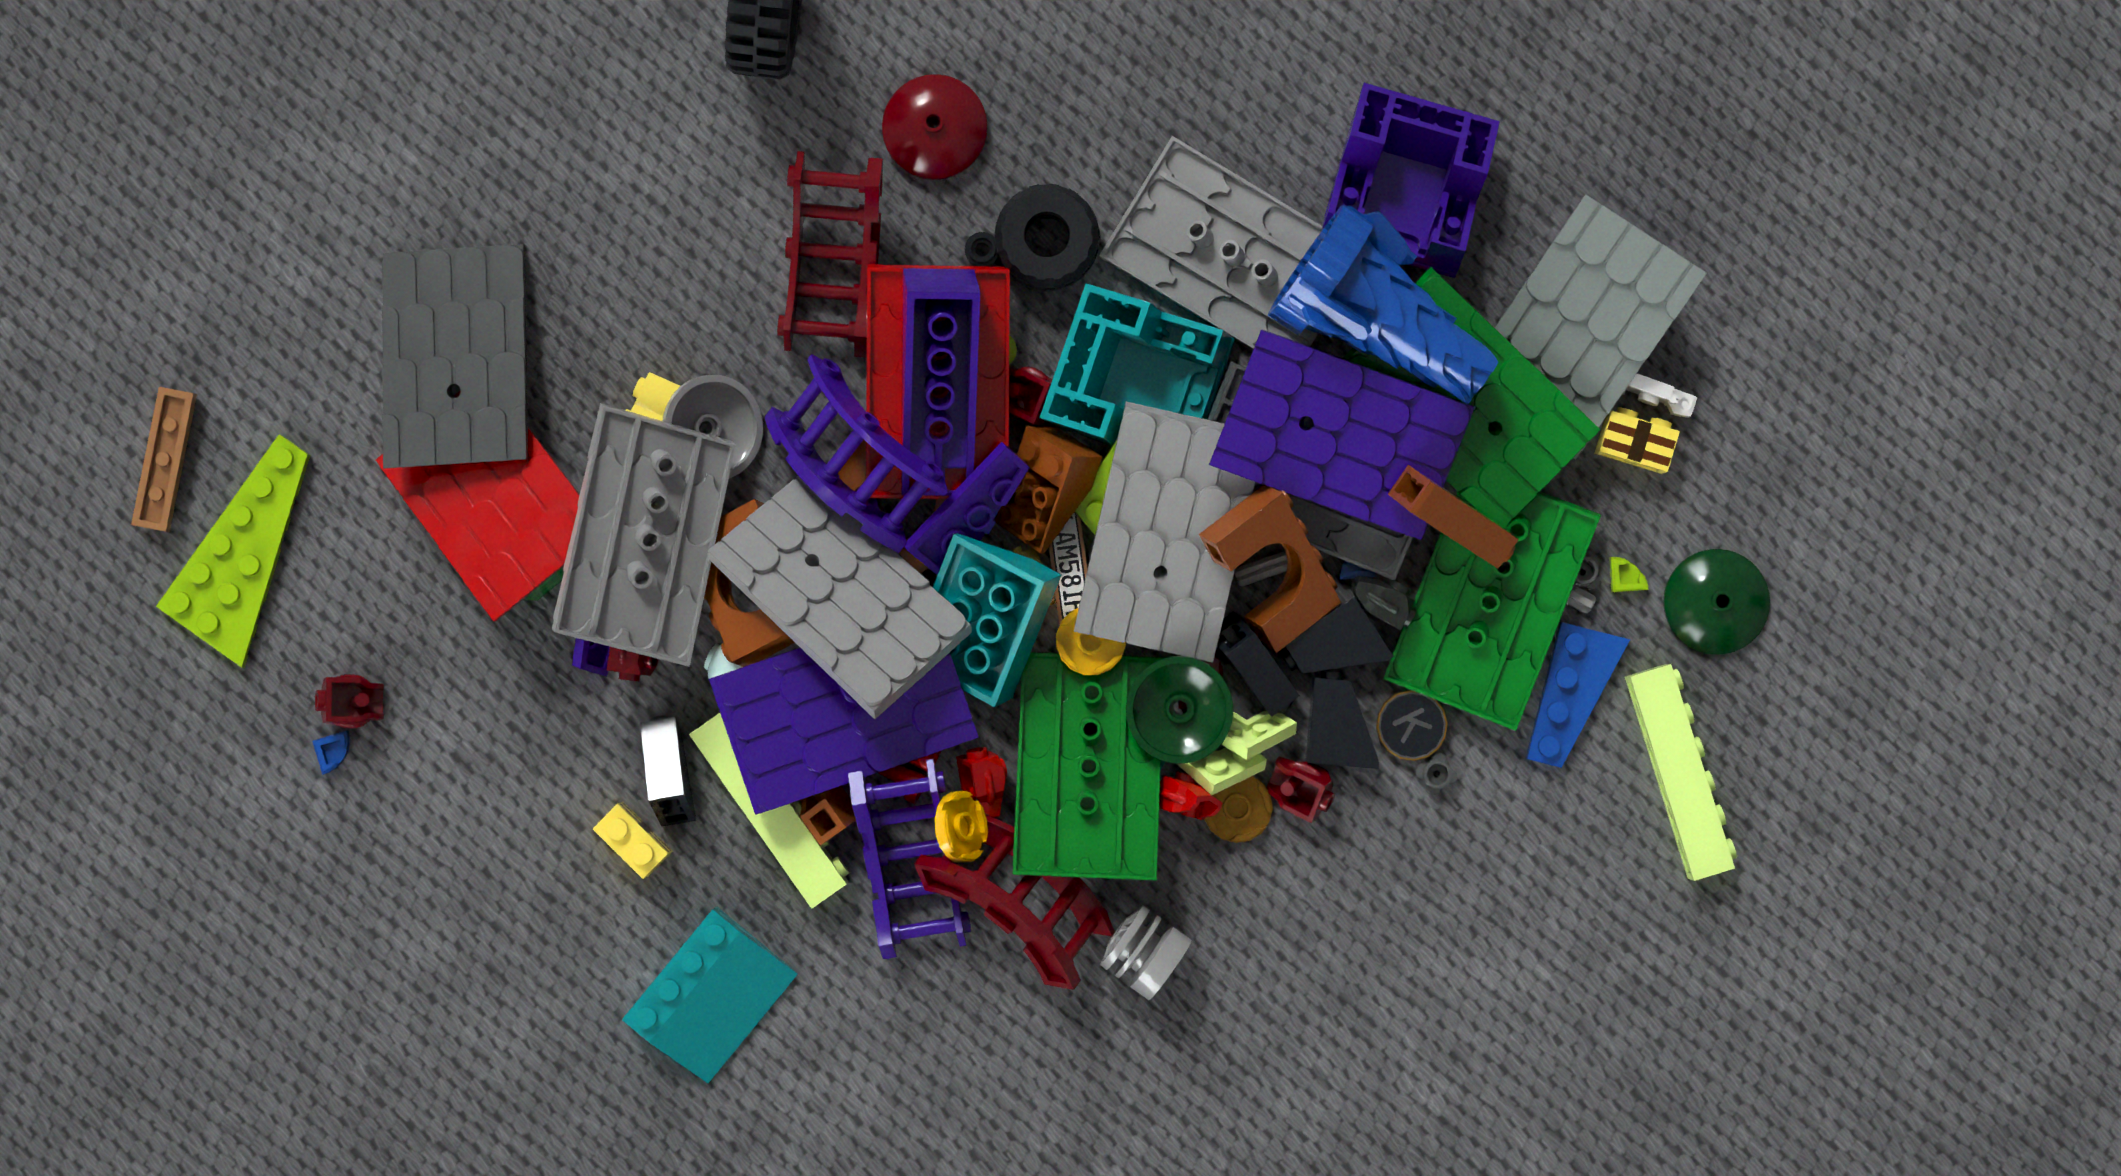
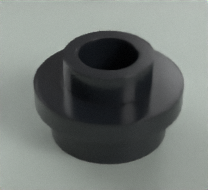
(970, 249)

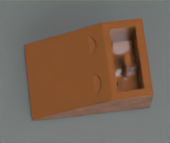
(1052, 488)

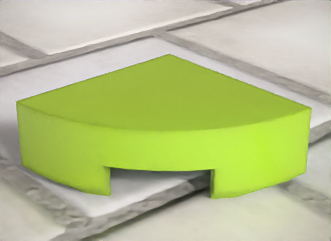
(1626, 576)

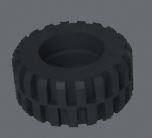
(761, 37)

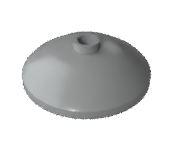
(727, 411)

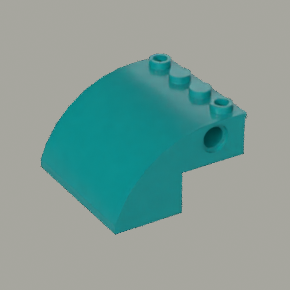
(1136, 355)

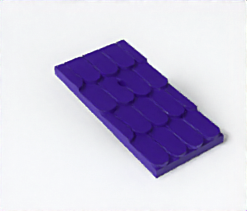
(1360, 436)
(805, 733)

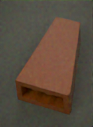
(1453, 517)

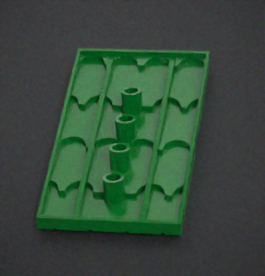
(1532, 420)
(1489, 628)
(1083, 797)

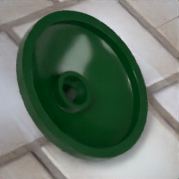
(1692, 604)
(1175, 735)

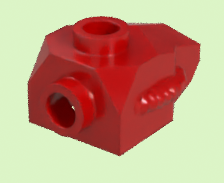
(984, 777)
(1186, 797)

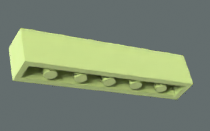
(1680, 772)
(781, 829)

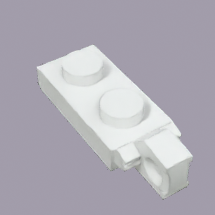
(1654, 391)

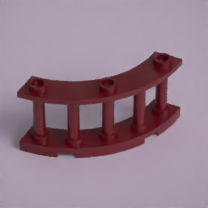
(866, 253)
(1007, 909)

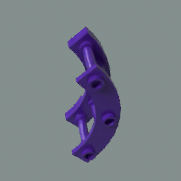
(824, 478)
(877, 856)

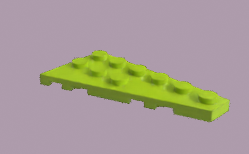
(233, 567)

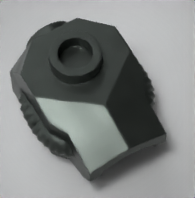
(1385, 601)

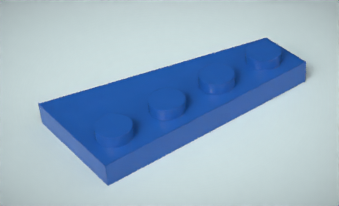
(1574, 681)

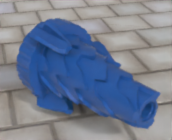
(1360, 294)

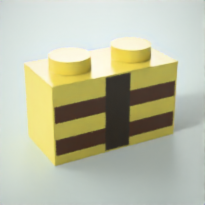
(1637, 441)
(632, 840)

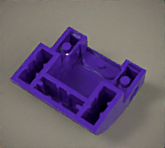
(1418, 169)

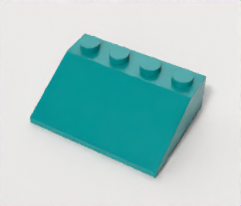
(1004, 603)
(710, 995)

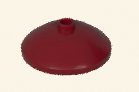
(940, 150)

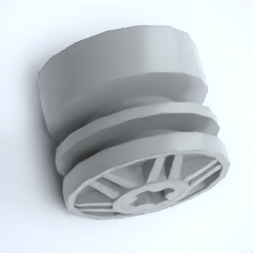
(1145, 952)

